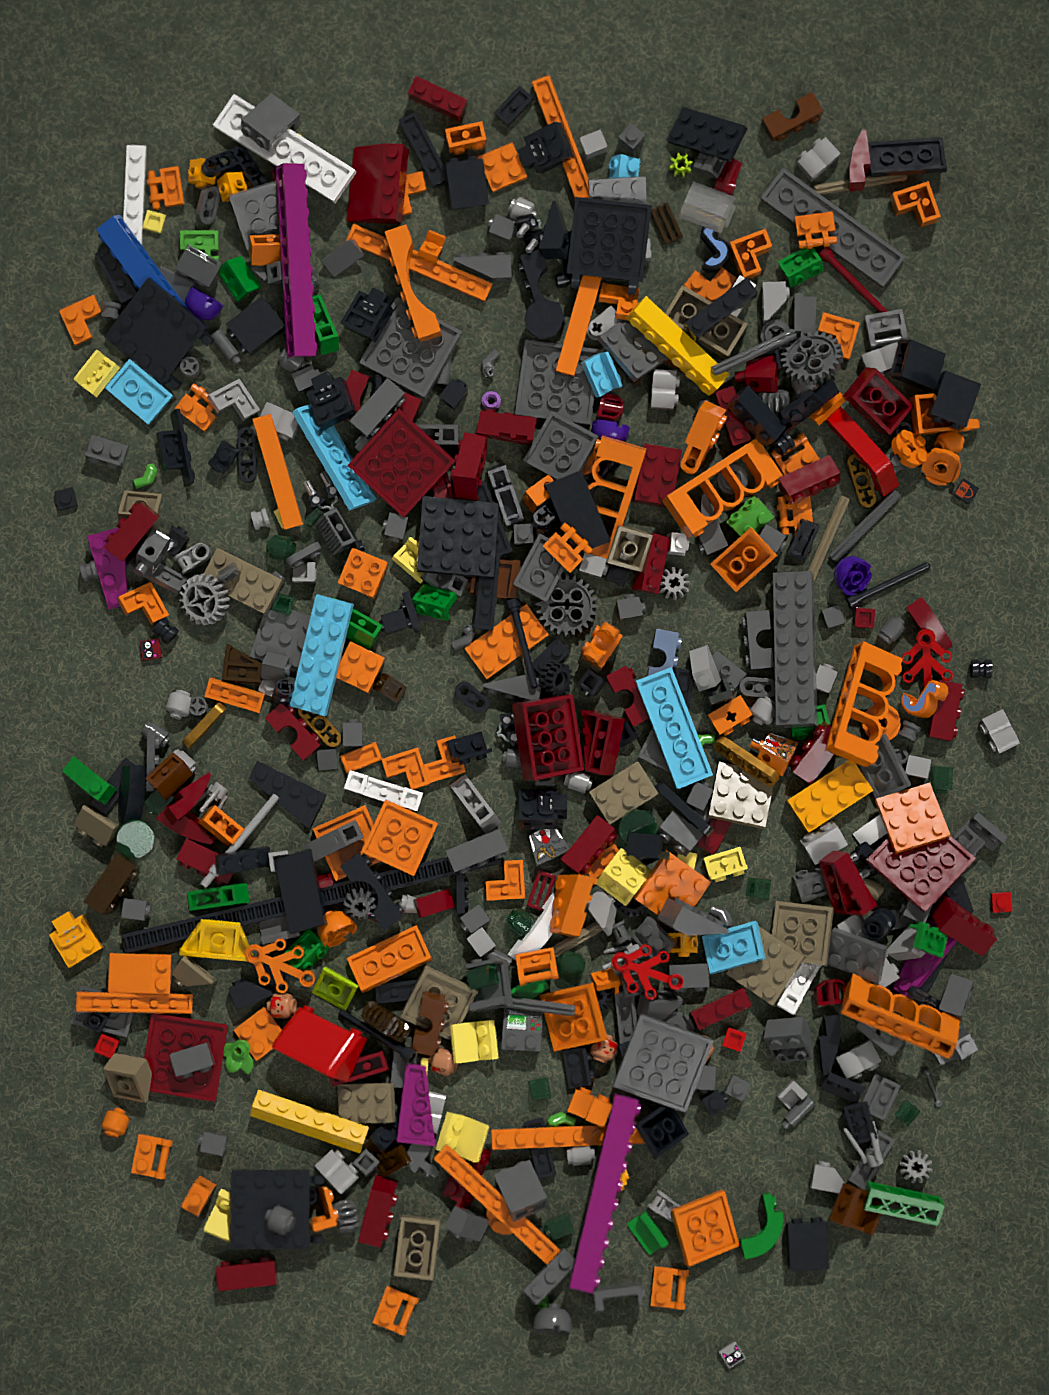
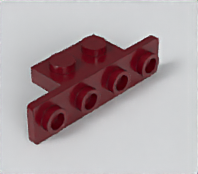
(458, 1192)

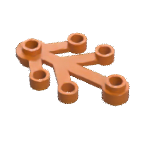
(276, 964)

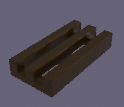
(660, 209)

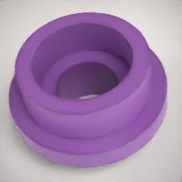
(495, 396)

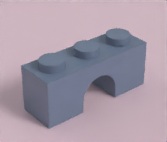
(667, 643)

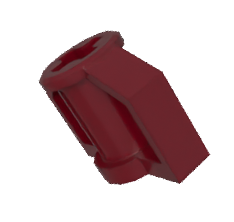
(610, 408)
(831, 991)

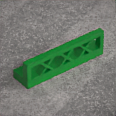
(905, 1196)

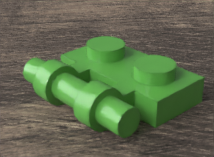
(202, 240)

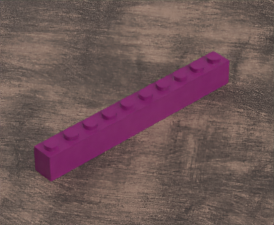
(296, 260)
(603, 1193)

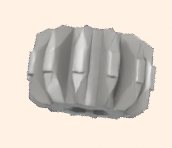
(670, 577)
(919, 1160)

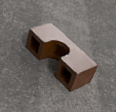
(778, 126)
(426, 1039)

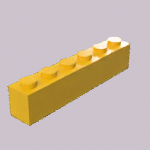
(676, 345)
(309, 1121)

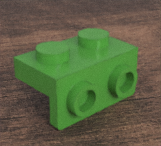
(751, 514)

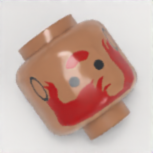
(281, 1005)
(604, 1050)
(443, 1062)

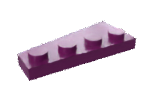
(918, 970)

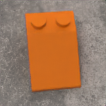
(743, 559)
(139, 973)

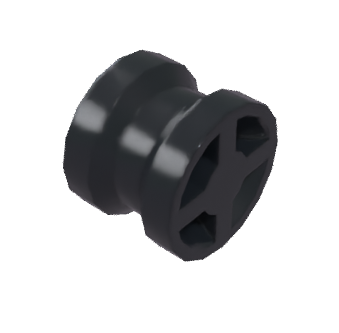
(783, 444)

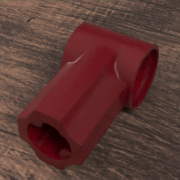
(727, 181)

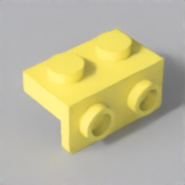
(96, 373)
(407, 558)
(725, 863)

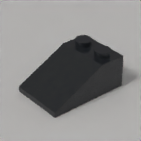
(661, 1130)

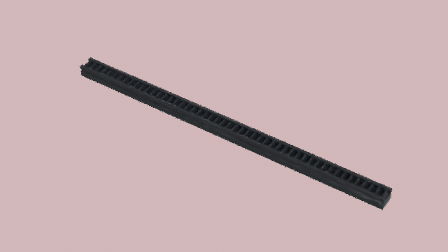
(275, 908)

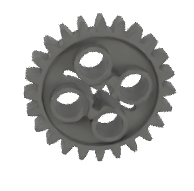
(812, 358)
(566, 623)

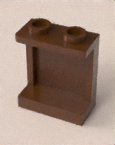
(507, 573)
(850, 1211)

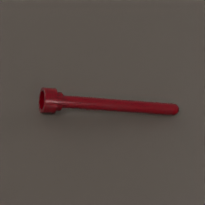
(827, 255)

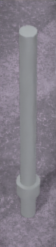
(244, 835)

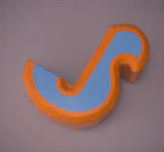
(927, 701)

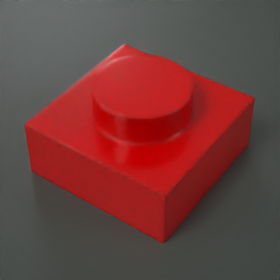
(1001, 902)
(734, 1039)
(106, 1045)

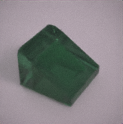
(283, 604)
(758, 888)
(540, 1088)

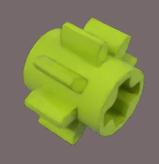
(681, 171)

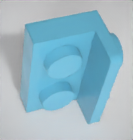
(601, 373)

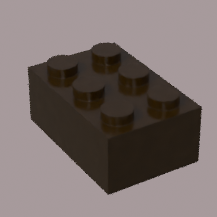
(112, 884)

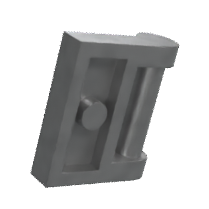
(883, 323)

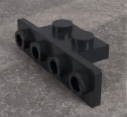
(807, 404)
(174, 448)

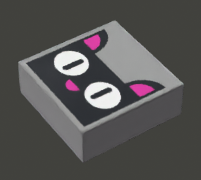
(732, 1354)

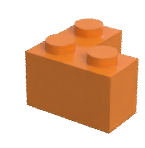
(917, 198)
(745, 251)
(590, 1107)

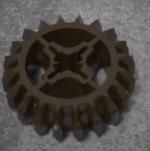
(386, 1021)

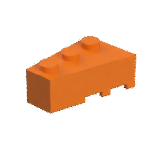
(569, 904)

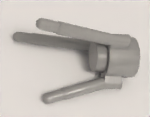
(215, 792)
(629, 949)
(873, 1155)

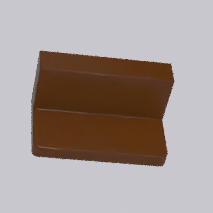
(169, 775)

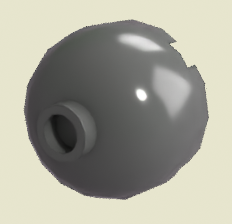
(553, 1320)

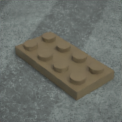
(252, 587)

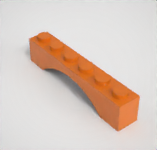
(401, 247)

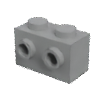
(823, 841)

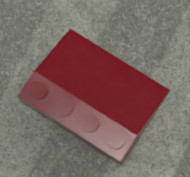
(379, 184)
(547, 737)

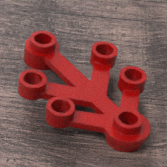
(926, 660)
(643, 970)

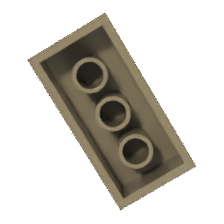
(721, 338)

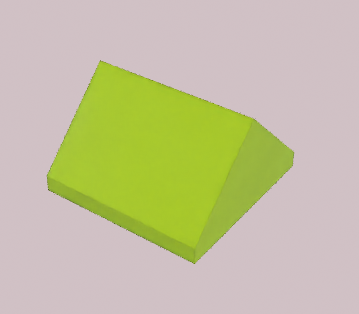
(335, 988)

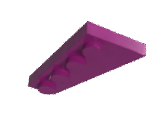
(109, 568)
(415, 1111)

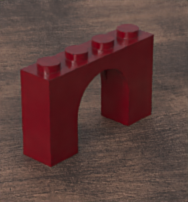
(357, 386)

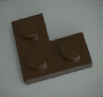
(389, 1160)

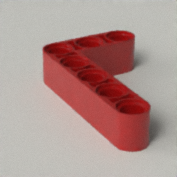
(865, 450)

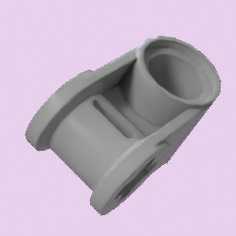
(604, 321)
(192, 558)
(665, 1206)

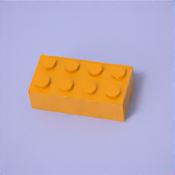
(829, 795)

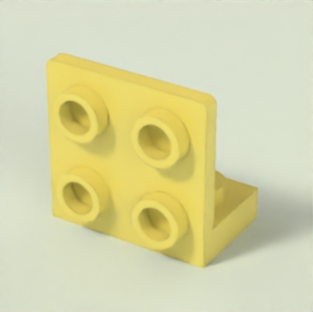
(623, 877)
(474, 1041)
(463, 1136)
(219, 1220)

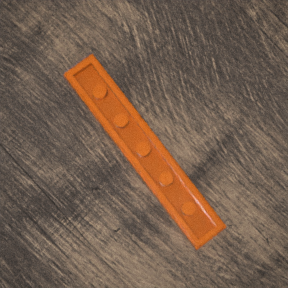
(578, 325)
(277, 471)
(133, 1002)

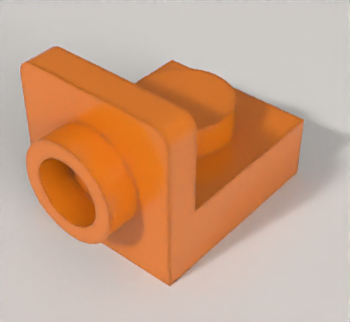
(432, 246)

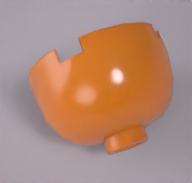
(338, 926)

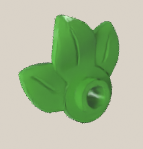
(238, 1058)

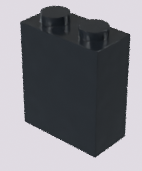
(465, 183)
(255, 326)
(917, 365)
(953, 400)
(807, 1244)

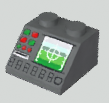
(522, 1030)

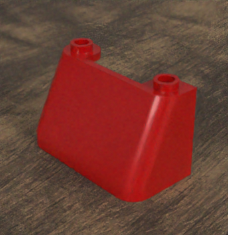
(320, 1044)

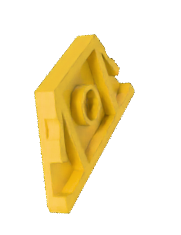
(216, 941)

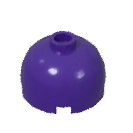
(202, 305)
(610, 429)
(852, 574)

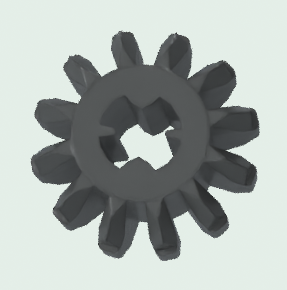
(775, 401)
(352, 903)
(347, 1216)

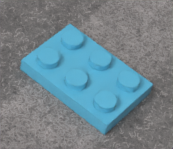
(139, 392)
(735, 949)

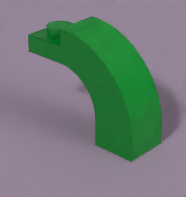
(766, 1238)

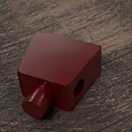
(760, 374)

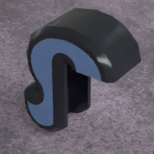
(718, 247)

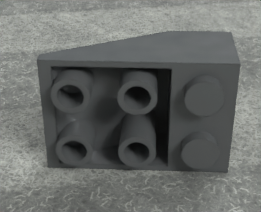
(690, 919)

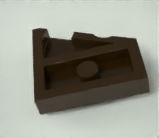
(240, 667)

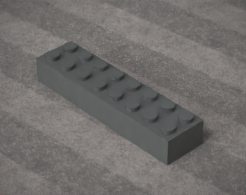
(795, 649)

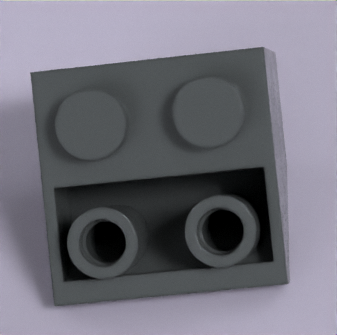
(789, 1039)

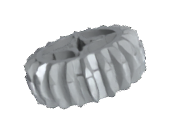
(199, 586)

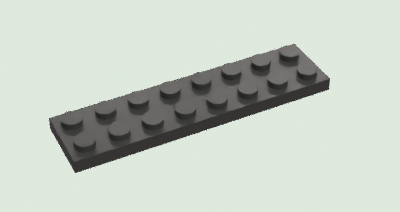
(854, 241)

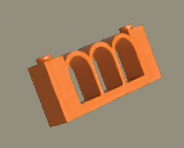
(626, 454)
(758, 463)
(887, 668)
(939, 1039)

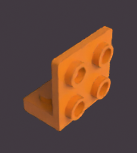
(363, 573)
(329, 1220)

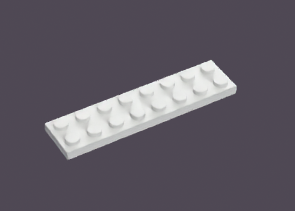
(324, 172)

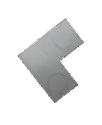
(235, 395)

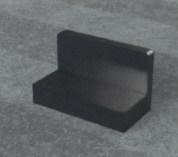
(646, 846)

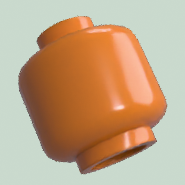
(950, 441)
(115, 1123)

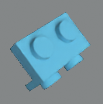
(623, 166)

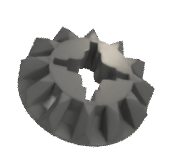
(774, 325)
(741, 475)

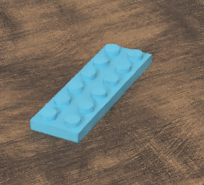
(334, 458)
(321, 654)
(673, 728)

